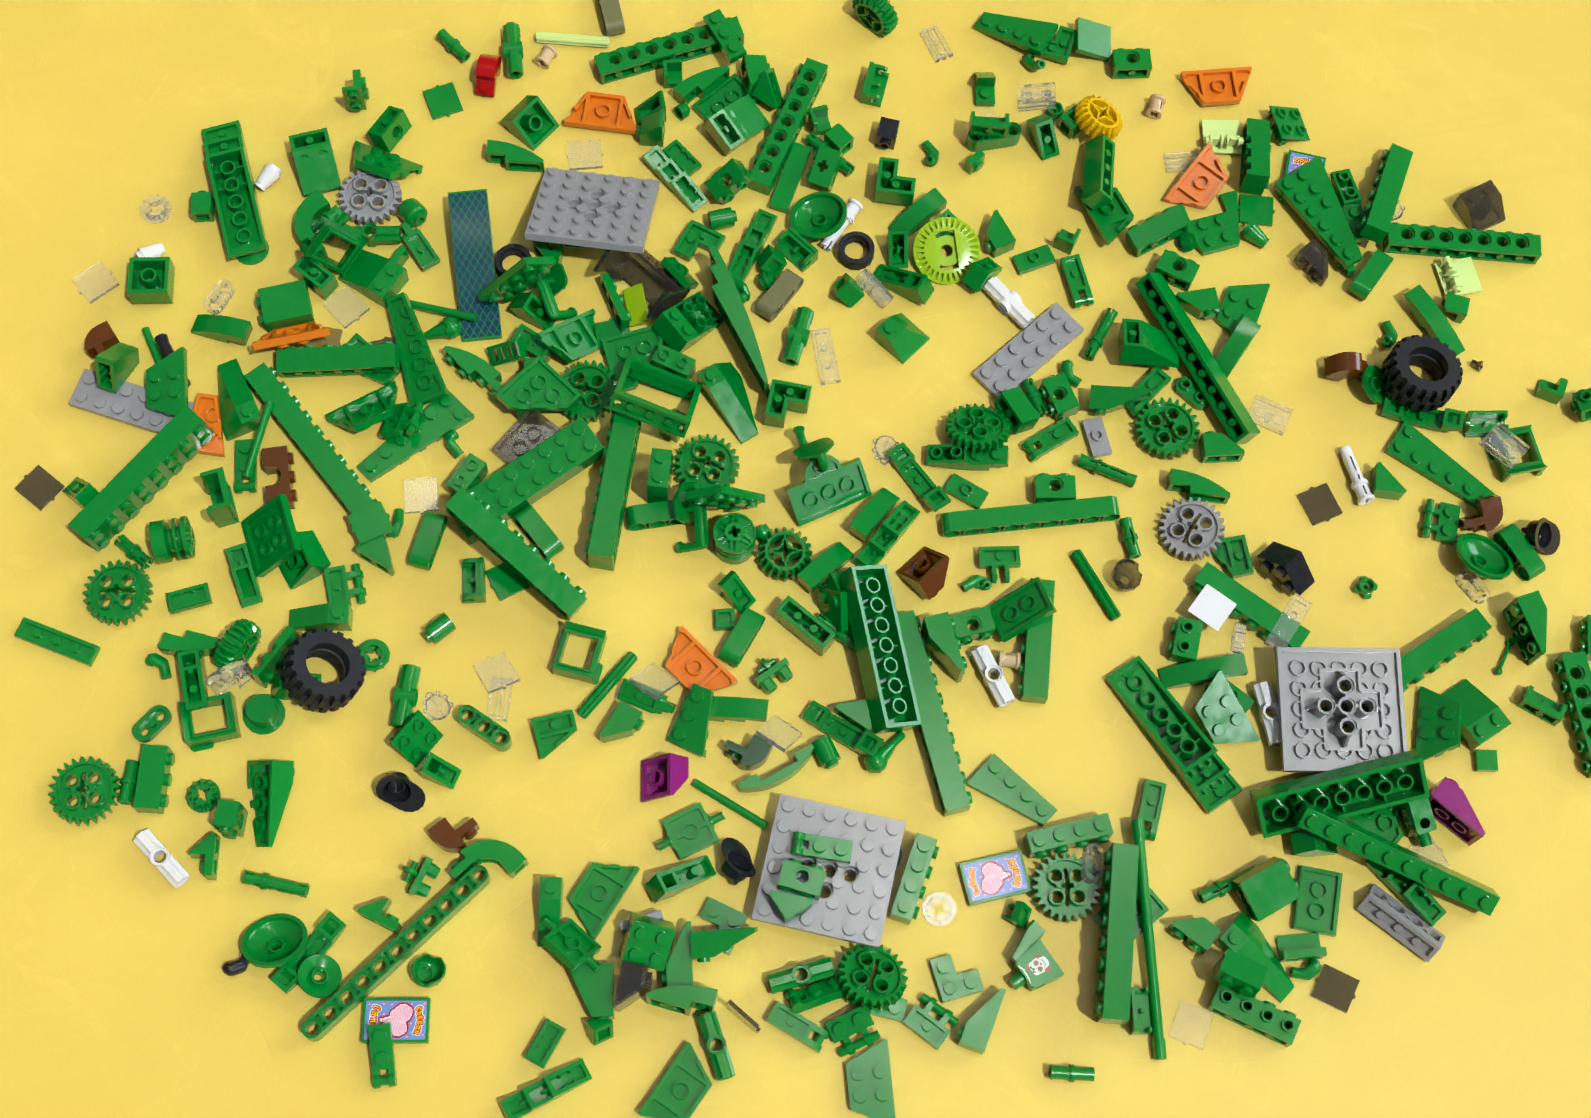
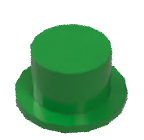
(263, 714)

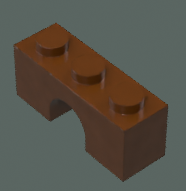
(278, 461)

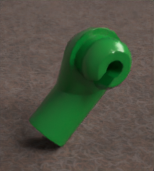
(1033, 65)
(1067, 367)

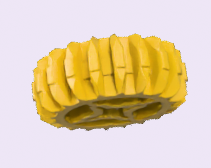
(1097, 117)

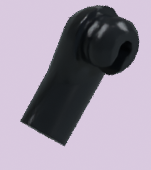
(235, 967)

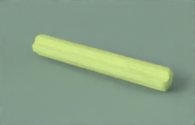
(572, 39)

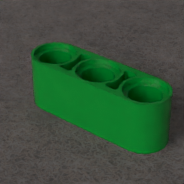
(988, 143)
(1370, 274)
(651, 515)
(538, 532)
(428, 540)
(1521, 552)
(741, 637)
(479, 719)

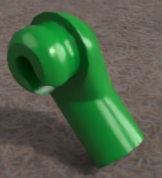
(932, 153)
(742, 289)
(1390, 336)
(452, 445)
(397, 523)
(976, 581)
(160, 662)
(1309, 972)

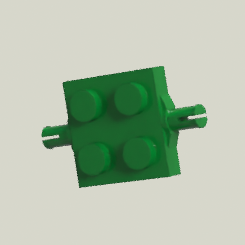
(690, 831)
(571, 944)

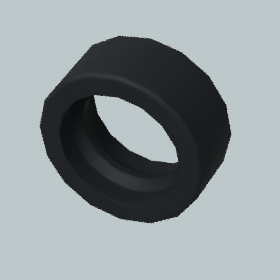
(856, 237)
(506, 251)

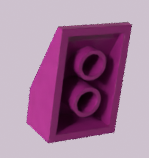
(1454, 811)

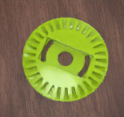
(928, 250)

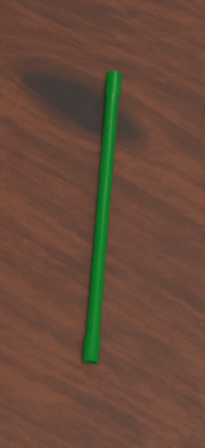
(1158, 1040)

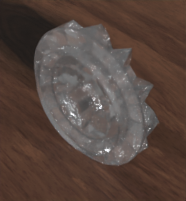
(155, 216)
(935, 899)

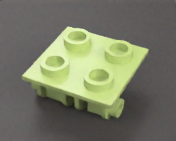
(1223, 136)
(1458, 276)

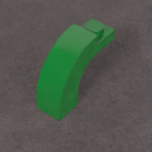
(308, 215)
(489, 852)

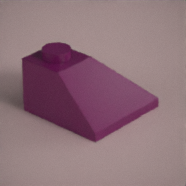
(663, 776)

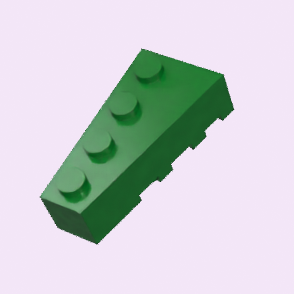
(1255, 157)

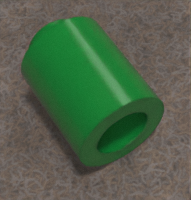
(722, 218)
(438, 628)
(826, 752)

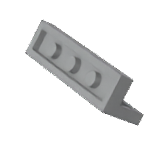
(1400, 923)

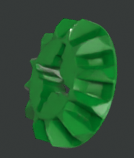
(382, 651)
(201, 805)

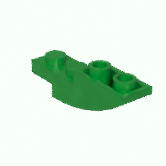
(1349, 200)
(473, 369)
(957, 458)

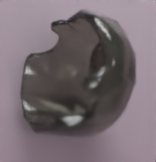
(1126, 575)

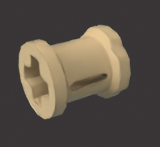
(545, 57)
(1155, 107)
(1009, 659)

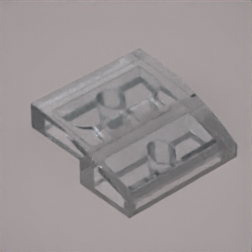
(233, 673)

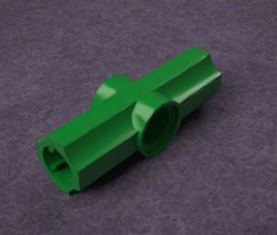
(513, 50)
(381, 235)
(798, 336)
(405, 695)
(786, 979)
(720, 1059)

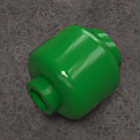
(412, 212)

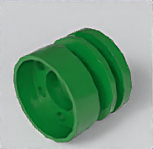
(167, 540)
(730, 548)

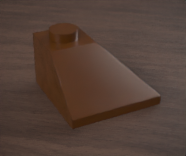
(925, 572)

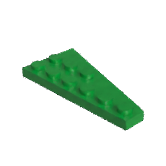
(1316, 203)

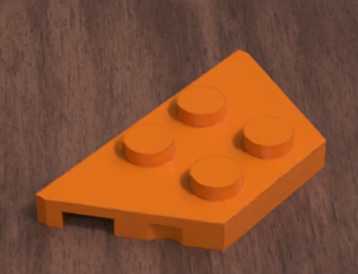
(1217, 85)
(603, 113)
(1199, 182)
(296, 333)
(695, 664)

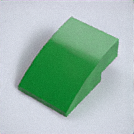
(683, 998)

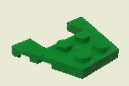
(1219, 230)

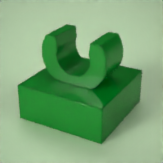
(1020, 914)

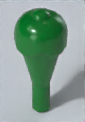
(448, 328)
(880, 759)

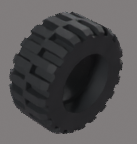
(1429, 355)
(305, 687)

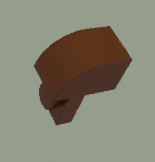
(100, 339)
(1345, 365)
(1489, 514)
(450, 839)

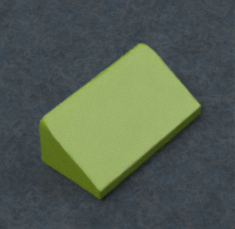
(636, 305)

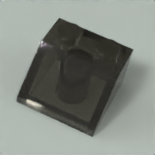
(1480, 206)
(632, 984)

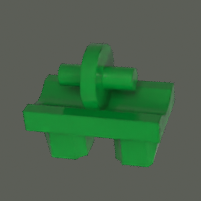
(334, 214)
(780, 669)
(426, 868)

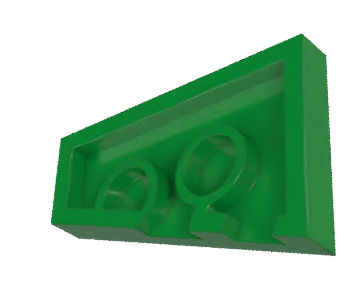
(692, 722)

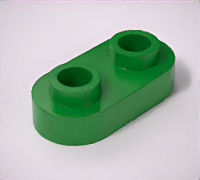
(1191, 393)
(151, 723)

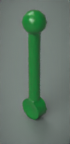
(1510, 642)

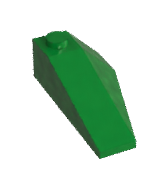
(728, 395)
(236, 401)
(270, 788)
(1248, 940)

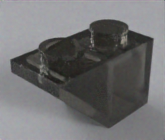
(1314, 262)

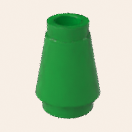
(1254, 234)

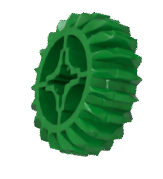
(876, 15)
(777, 555)
(237, 643)

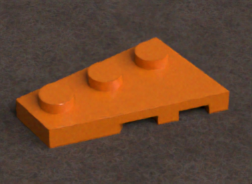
(208, 409)

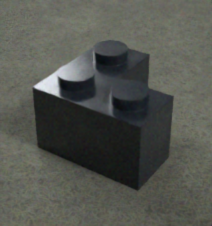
(1288, 566)

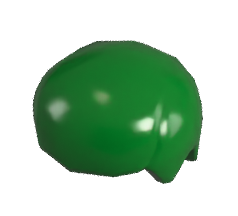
(428, 971)

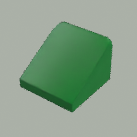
(599, 1030)

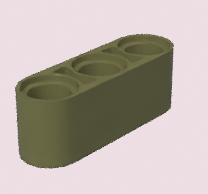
(612, 17)
(779, 295)

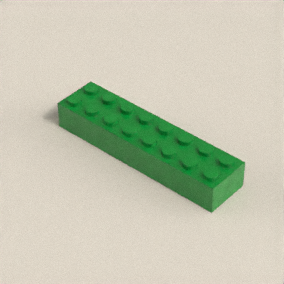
(538, 471)
(142, 478)
(612, 491)
(515, 553)
(880, 649)
(1342, 791)
(1117, 934)

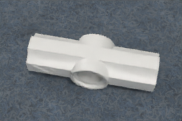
(1009, 302)
(986, 664)
(1266, 701)
(170, 866)

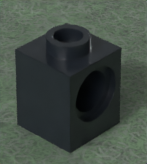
(887, 133)

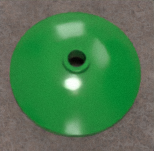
(818, 215)
(1483, 556)
(274, 941)

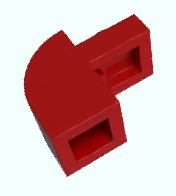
(487, 71)

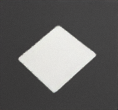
(1212, 607)

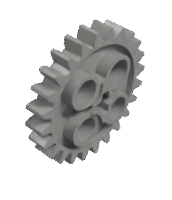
(370, 197)
(1175, 521)

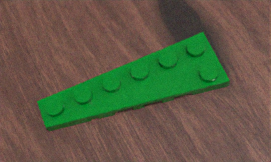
(417, 362)
(437, 420)
(1431, 462)

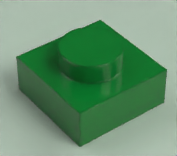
(975, 162)

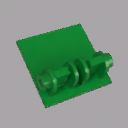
(1287, 124)
(416, 738)

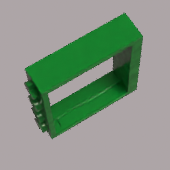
(647, 411)

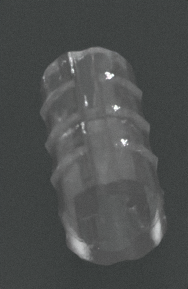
(874, 288)

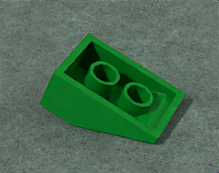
(375, 277)
(1480, 715)

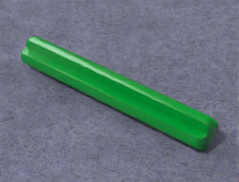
(1095, 585)
(607, 684)

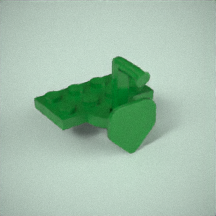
(528, 274)
(827, 488)
(692, 504)

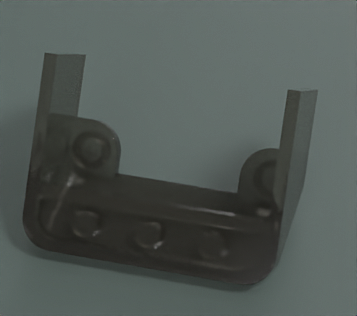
(658, 284)

